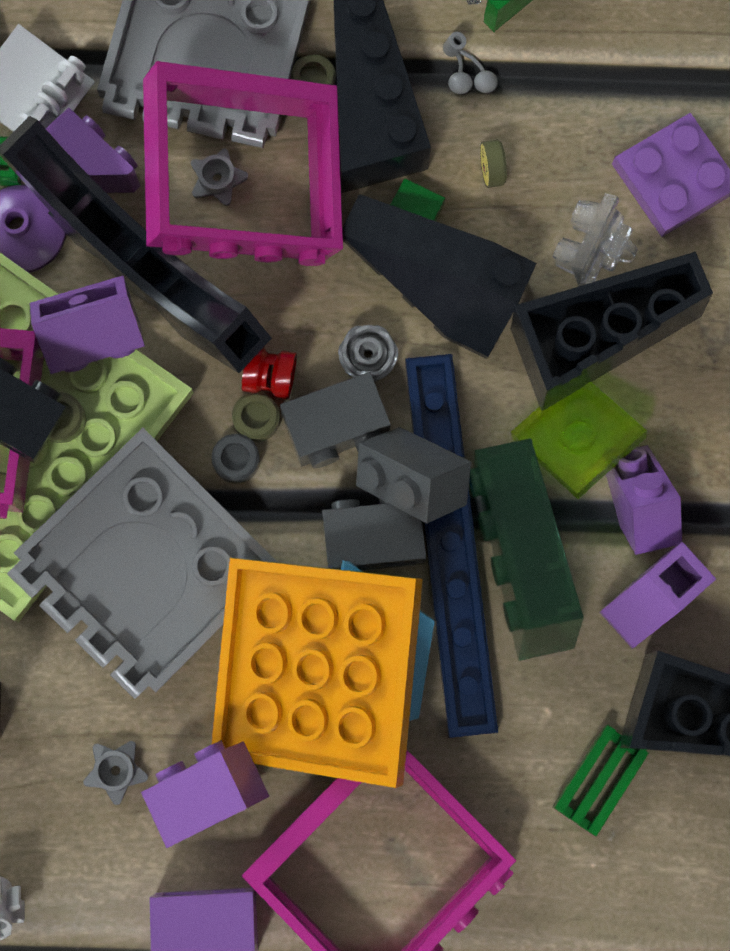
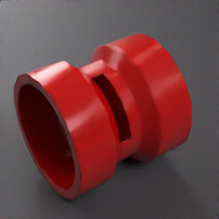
(258, 373)

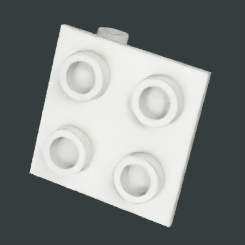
(37, 80)

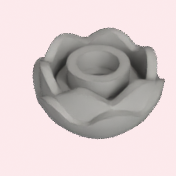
(368, 339)

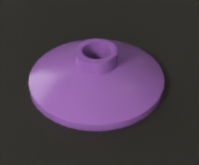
(37, 239)

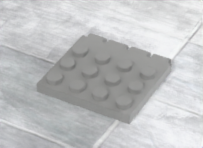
(213, 34)
(138, 562)

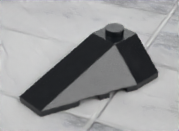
(447, 274)

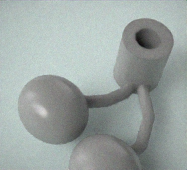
(460, 81)

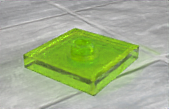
(581, 437)

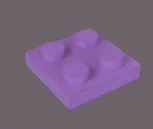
(674, 174)

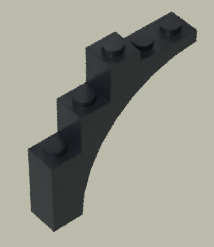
(108, 232)

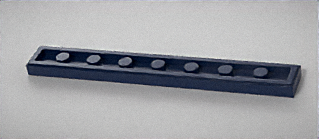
(453, 561)

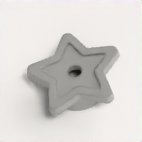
(214, 165)
(103, 778)

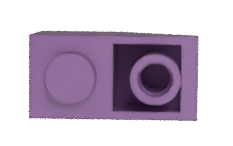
(85, 144)
(645, 502)
(657, 594)

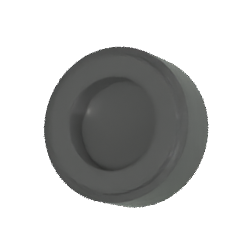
(235, 458)

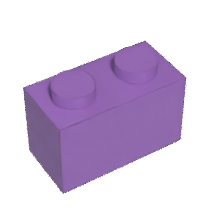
(86, 325)
(204, 793)
(204, 920)

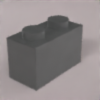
(334, 420)
(413, 474)
(372, 536)

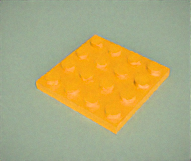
(318, 669)

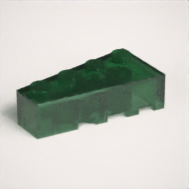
(526, 549)

